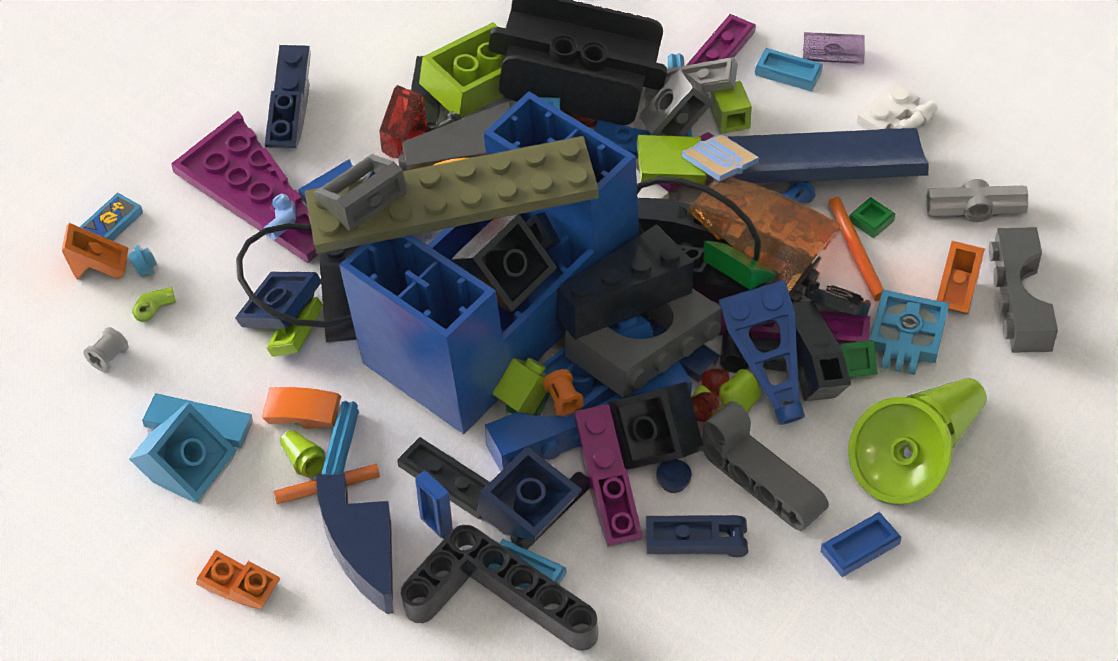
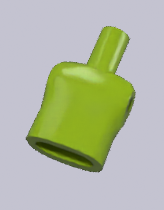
(740, 389)

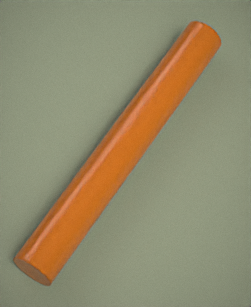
(310, 488)

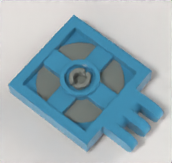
(908, 329)

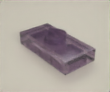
(834, 47)

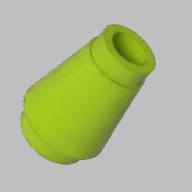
(303, 454)

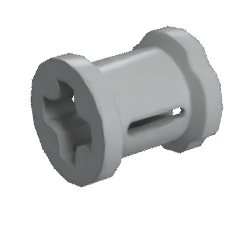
(106, 349)

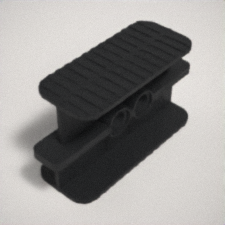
(579, 54)

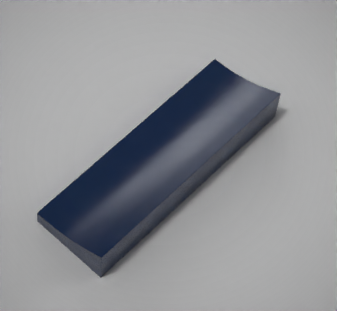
(834, 155)

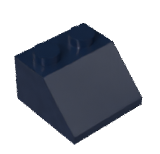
(526, 496)

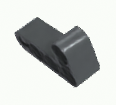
(758, 469)

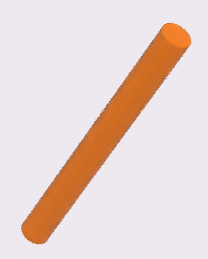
(856, 248)

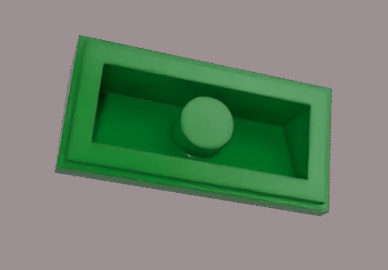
(736, 265)

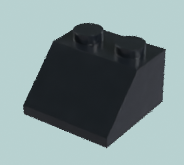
(507, 260)
(656, 426)

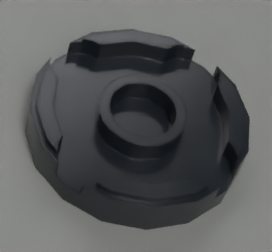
(838, 299)

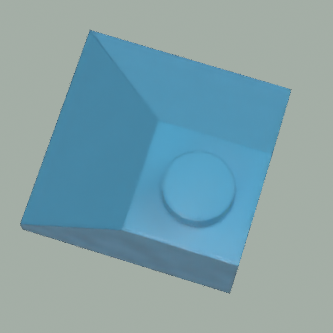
(183, 454)

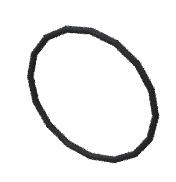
(672, 180)
(312, 323)

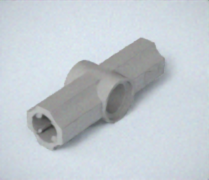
(977, 200)

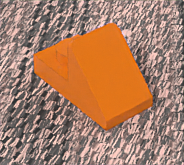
(88, 249)
(960, 276)

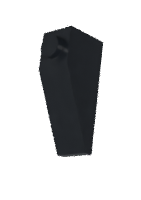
(334, 295)

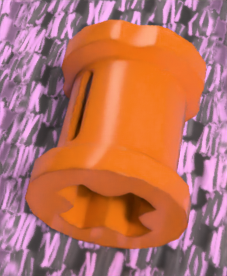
(563, 392)

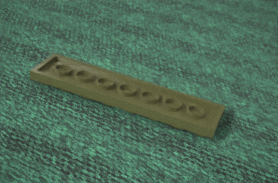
(467, 194)

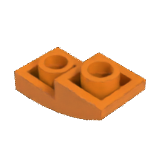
(303, 405)
(237, 582)

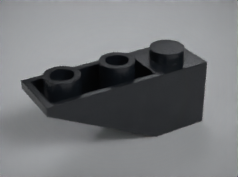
(820, 358)

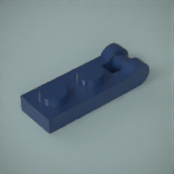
(696, 535)

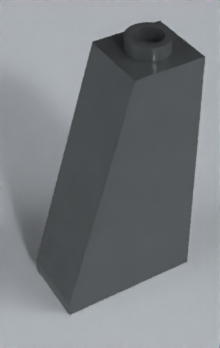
(452, 141)

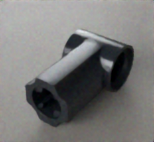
(733, 361)

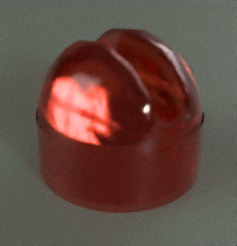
(714, 379)
(705, 405)

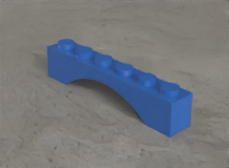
(555, 434)

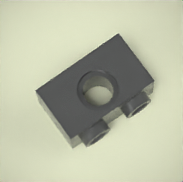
(676, 106)

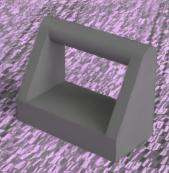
(367, 197)

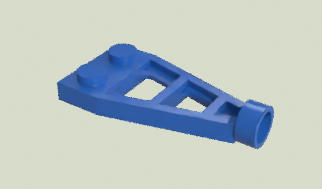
(758, 308)

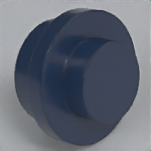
(673, 475)

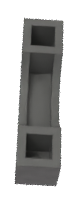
(1028, 321)

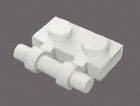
(894, 106)

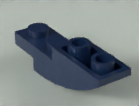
(289, 97)

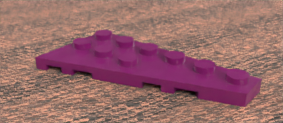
(245, 180)

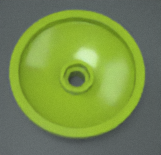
(879, 446)

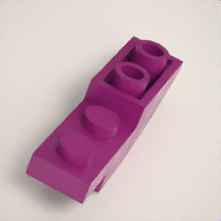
(607, 476)

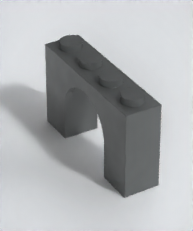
(630, 362)

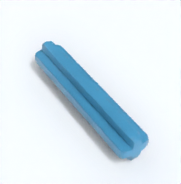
(341, 438)

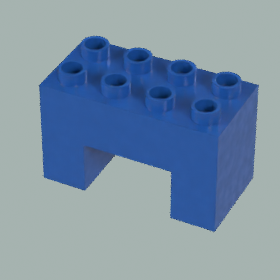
(439, 326)

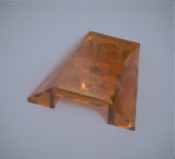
(787, 229)

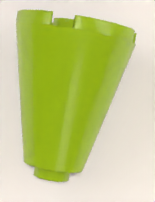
(956, 403)

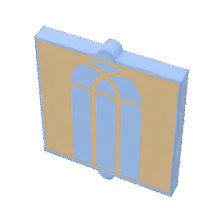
(720, 157)

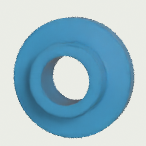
(143, 261)

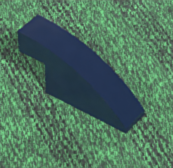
(359, 539)

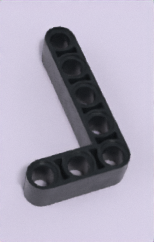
(501, 582)

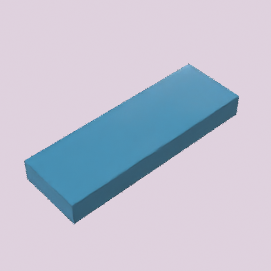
(229, 423)

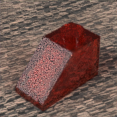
(402, 121)

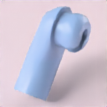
(284, 214)

